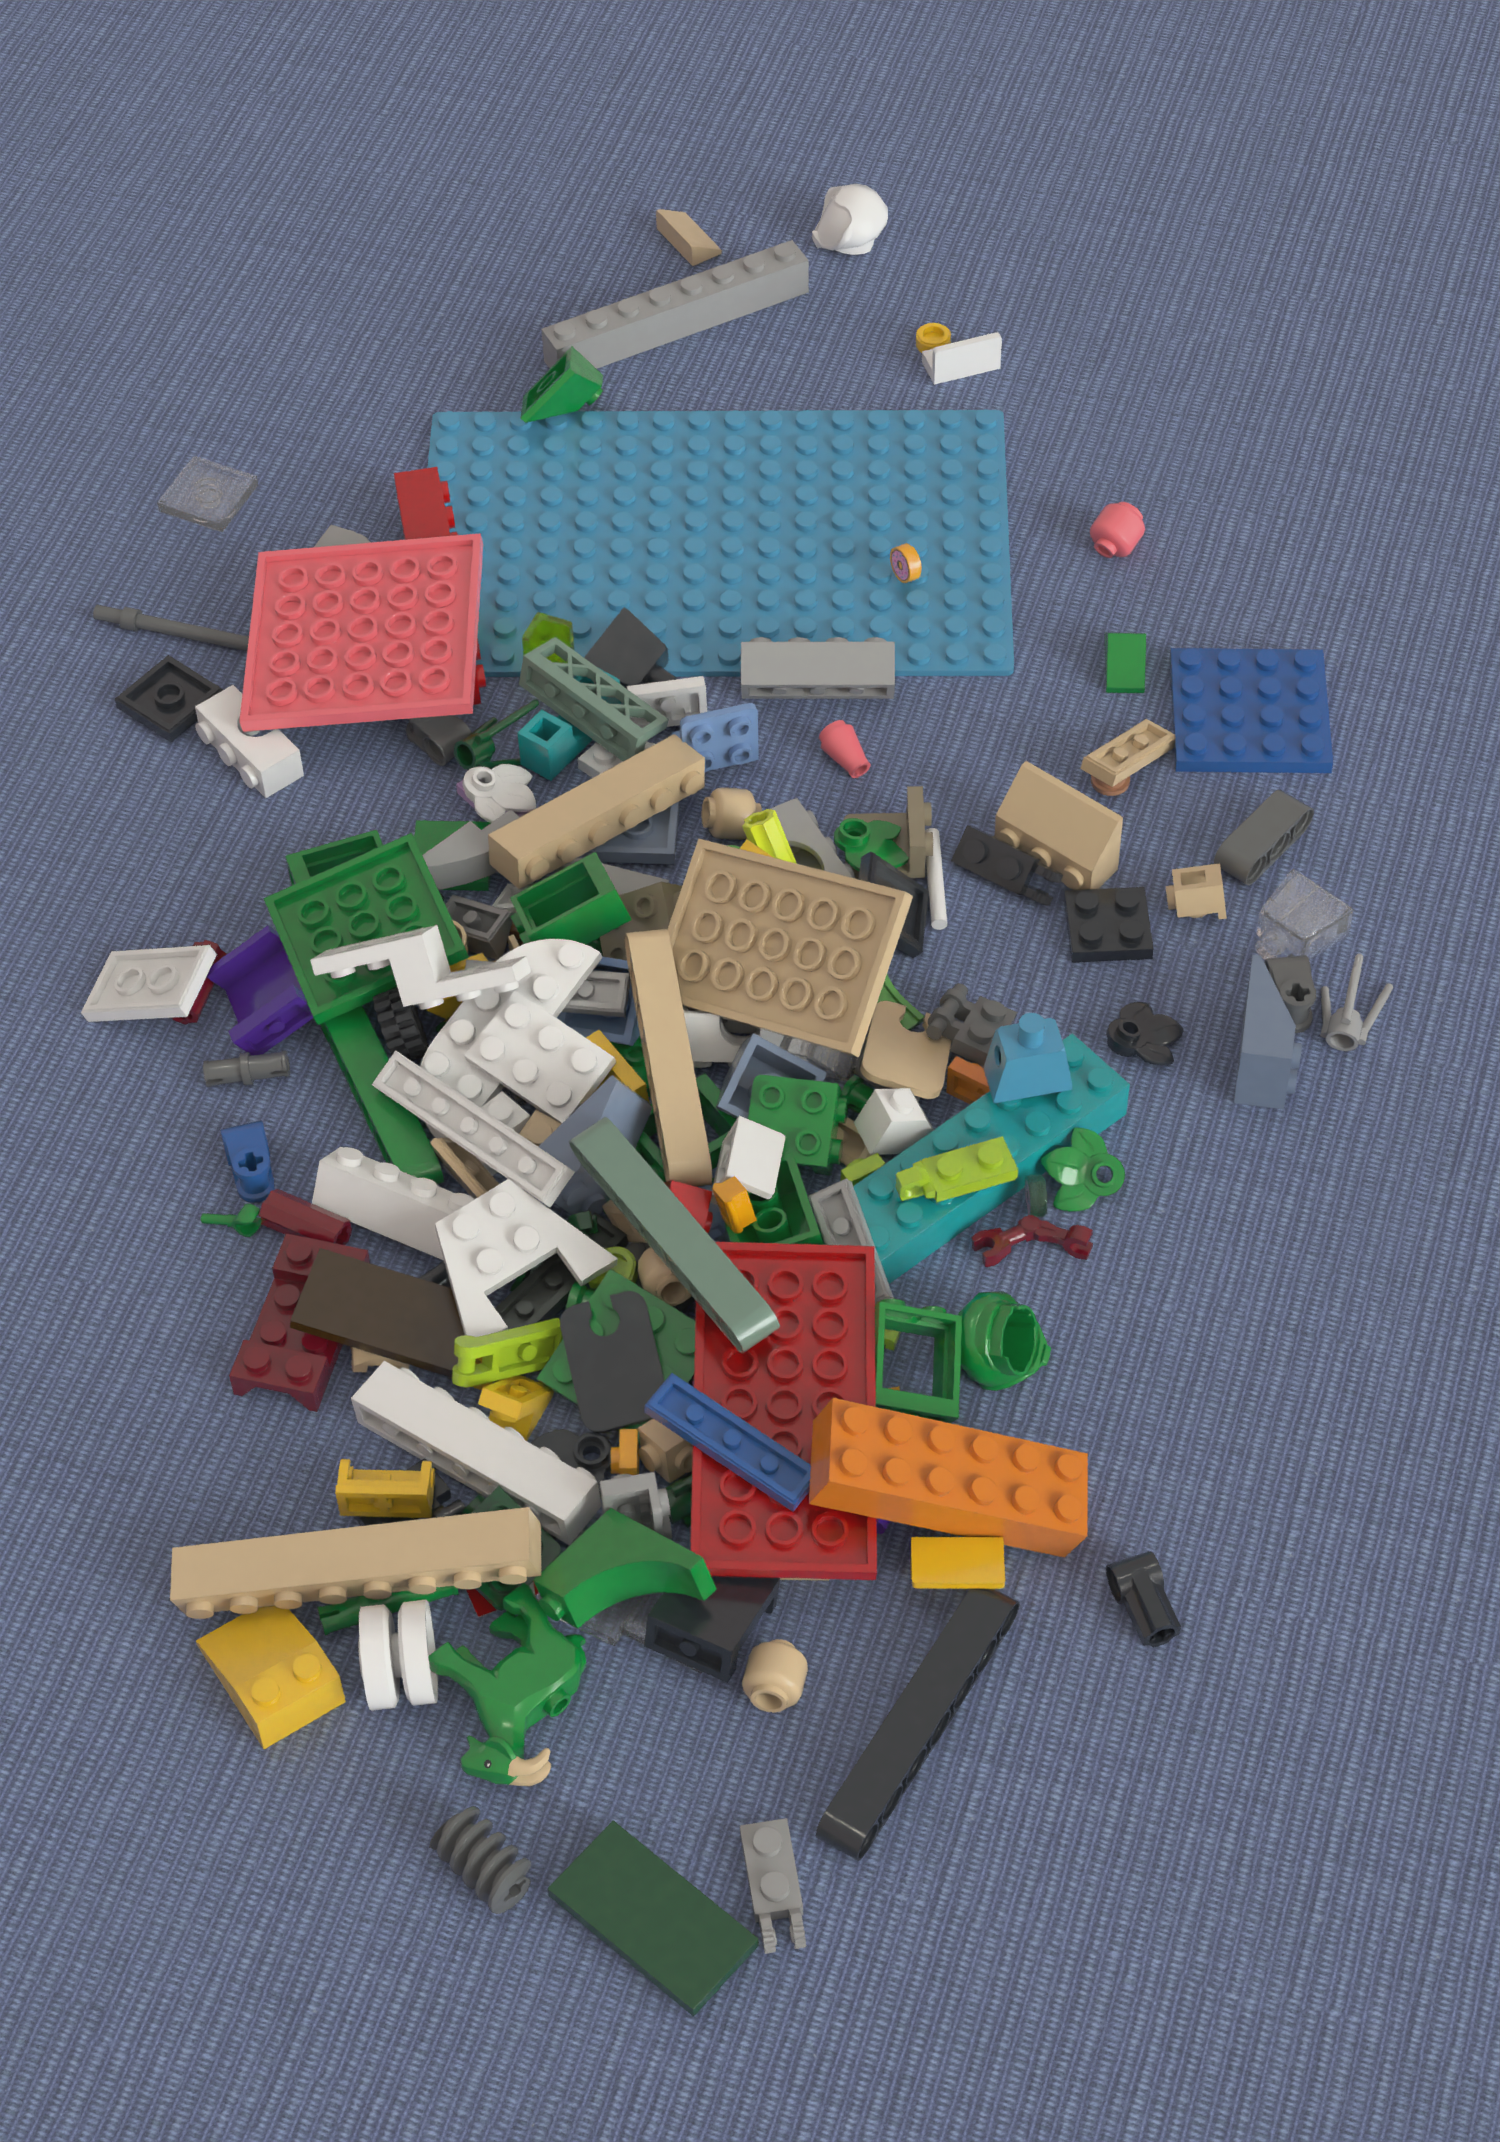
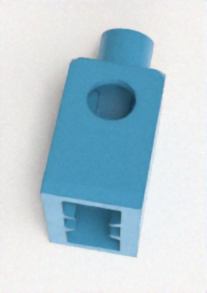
(1027, 1060)

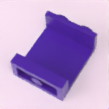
(261, 992)

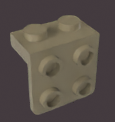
(912, 838)
(649, 909)

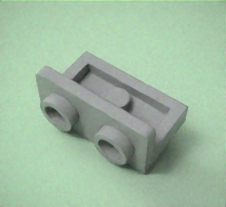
(639, 1500)

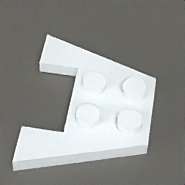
(502, 1239)

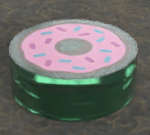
(1036, 1195)

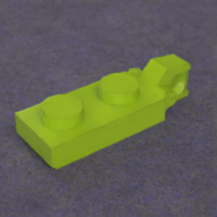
(958, 1172)

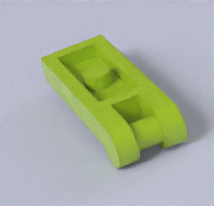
(505, 1353)

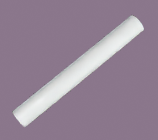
(936, 884)

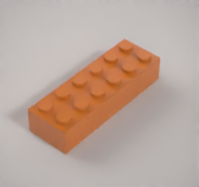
(948, 1478)

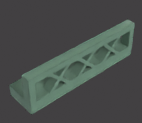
(582, 702)

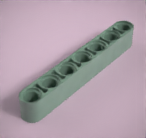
(674, 1235)

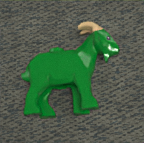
(518, 1691)

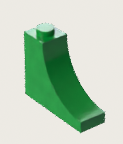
(616, 1563)

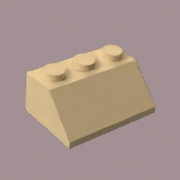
(1060, 828)

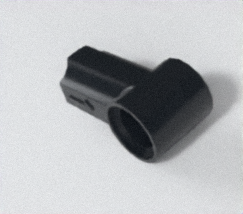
(1140, 1587)

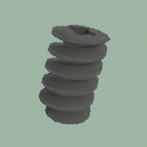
(481, 1861)

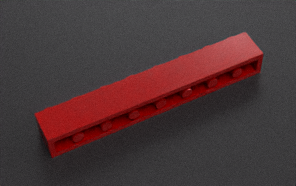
(425, 516)

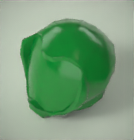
(1000, 1341)

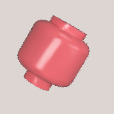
(1117, 530)

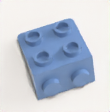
(723, 735)

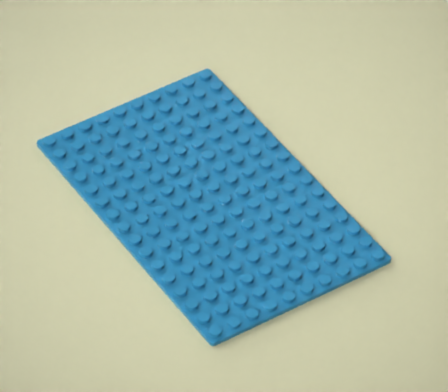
(738, 530)

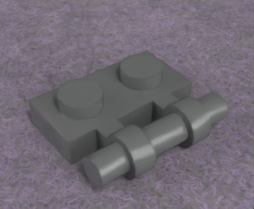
(980, 1020)

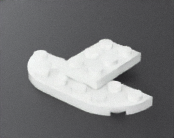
(518, 1040)

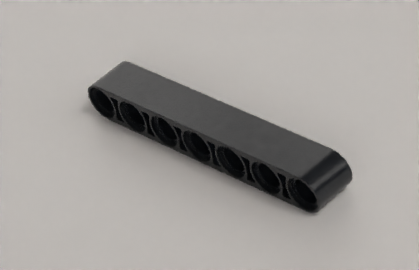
(916, 1722)

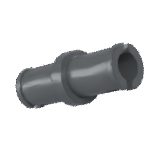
(246, 1068)

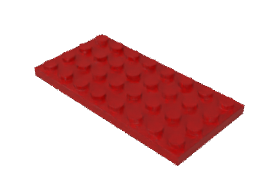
(779, 1388)

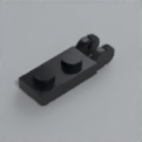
(1003, 864)

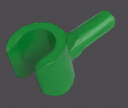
(245, 1222)

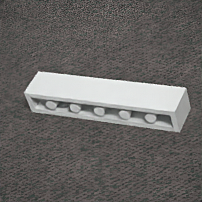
(476, 1449)

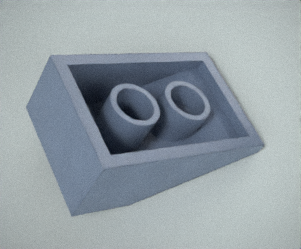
(1266, 1044)
(625, 1110)

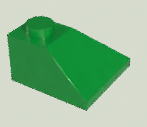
(563, 388)

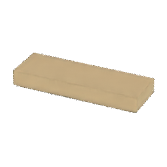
(1128, 752)

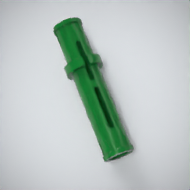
(346, 1614)

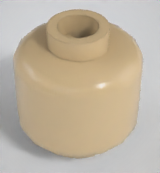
(726, 810)
(659, 1279)
(774, 1675)

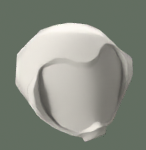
(850, 219)

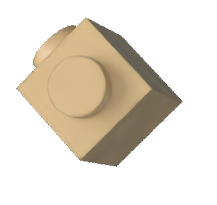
(664, 1451)

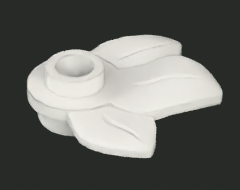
(499, 790)

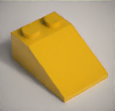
(273, 1672)

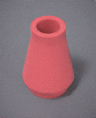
(843, 746)

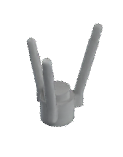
(1345, 1028)

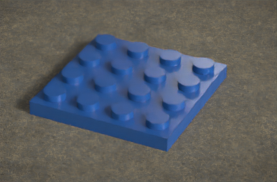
(1250, 710)

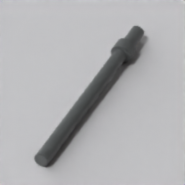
(133, 620)

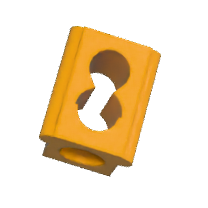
(734, 1204)

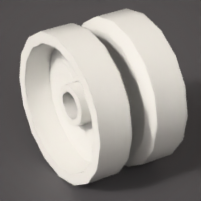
(393, 1655)

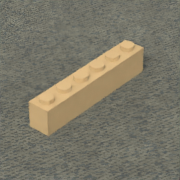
(596, 811)

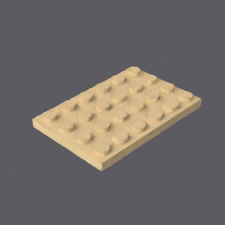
(784, 945)

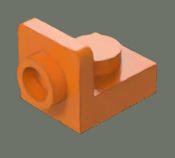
(966, 1080)

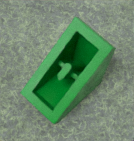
(1125, 662)

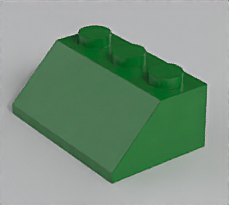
(783, 1217)

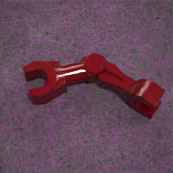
(1029, 1228)

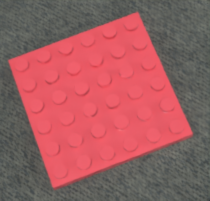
(363, 633)

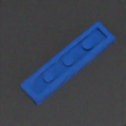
(730, 1441)

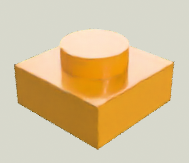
(626, 1456)

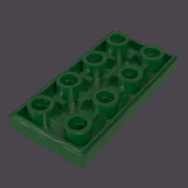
(653, 1917)

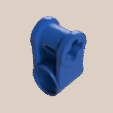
(250, 1160)

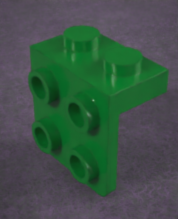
(805, 1114)

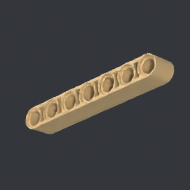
(668, 1058)

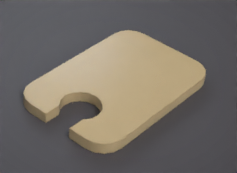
(903, 1057)

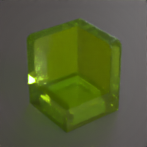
(543, 629)

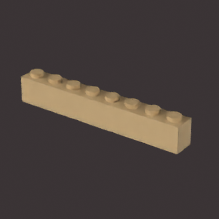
(356, 1562)

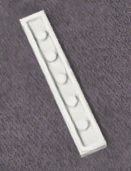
(473, 1129)

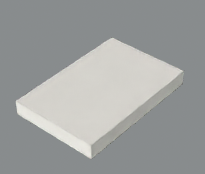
(149, 983)

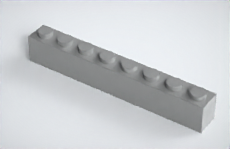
(681, 307)

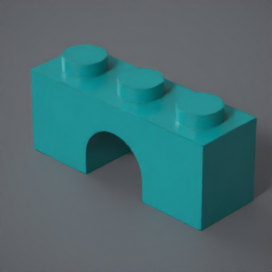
(553, 742)

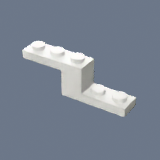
(421, 967)

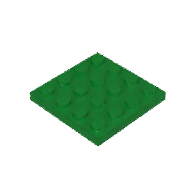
(355, 903)

